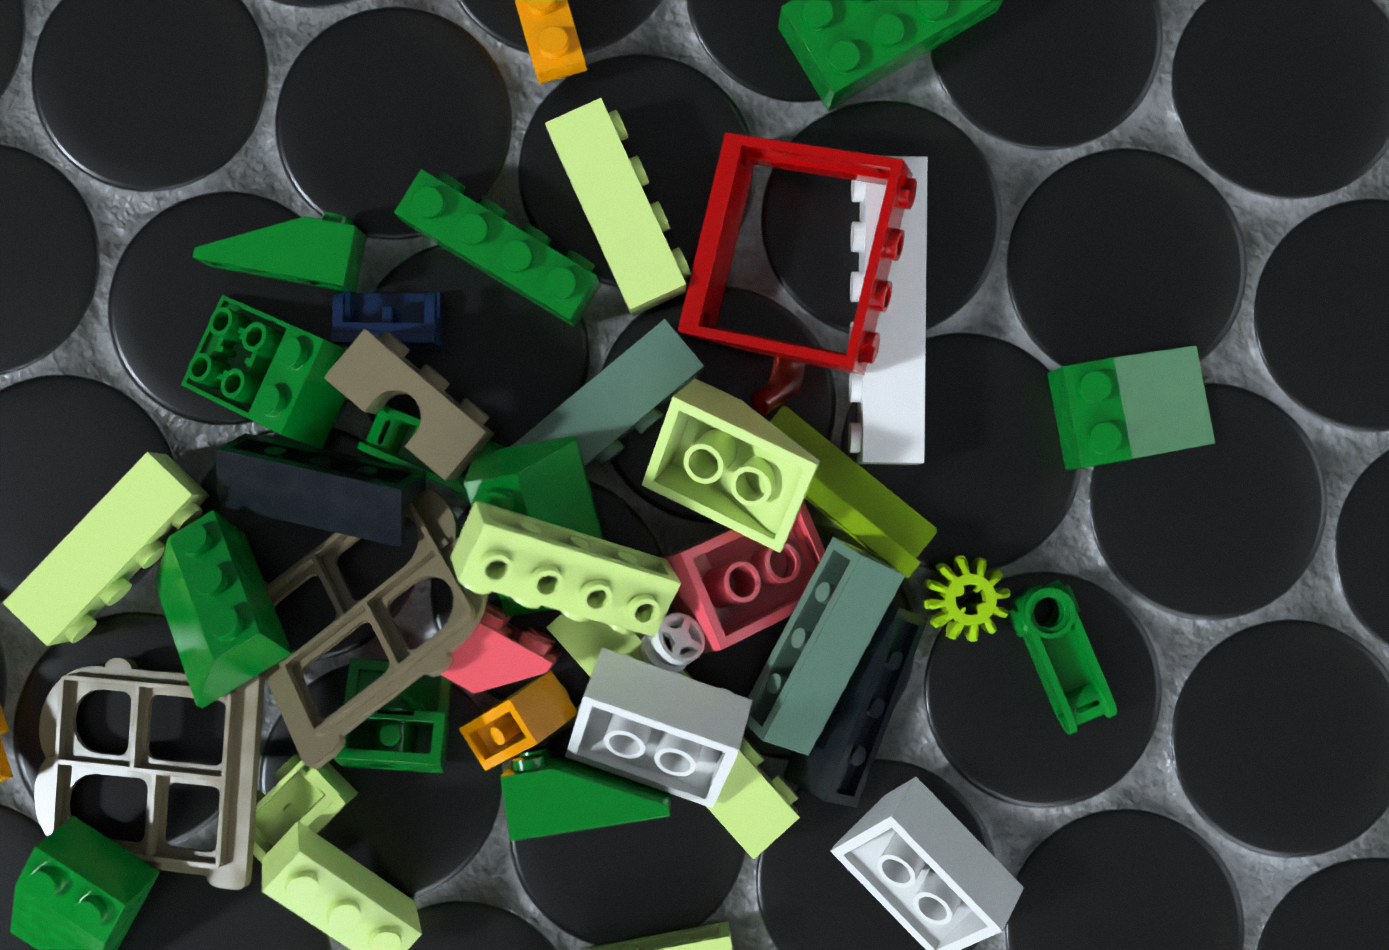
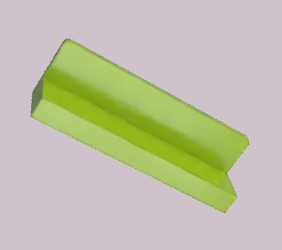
(859, 500)

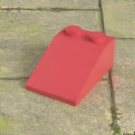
(742, 585)

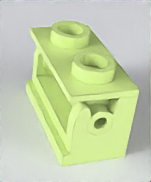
(300, 796)

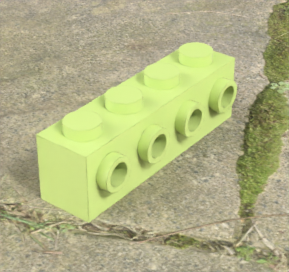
(617, 207)
(107, 550)
(563, 570)

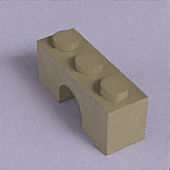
(377, 370)

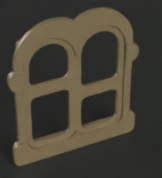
(323, 738)
(234, 777)

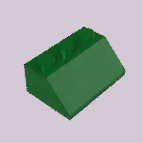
(537, 481)
(218, 608)

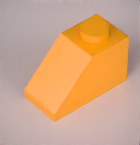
(519, 721)

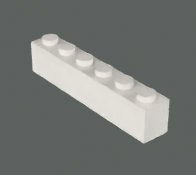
(893, 387)

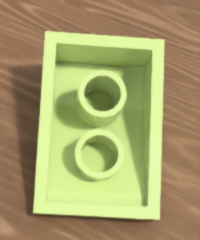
(730, 465)

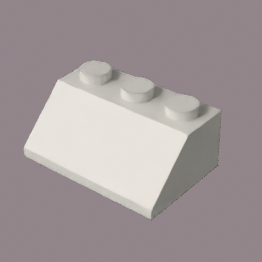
(658, 728)
(929, 870)

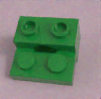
(396, 740)

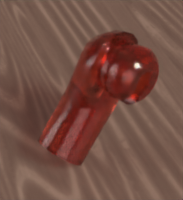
(784, 382)

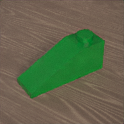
(298, 251)

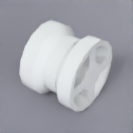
(685, 640)

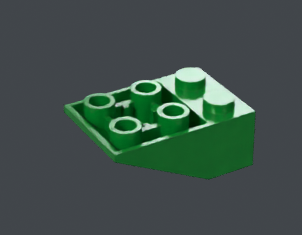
(267, 372)

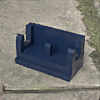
(410, 317)

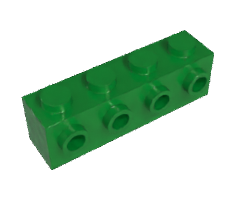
(497, 247)

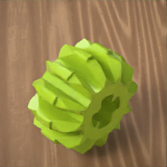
(978, 610)

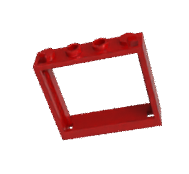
(722, 226)

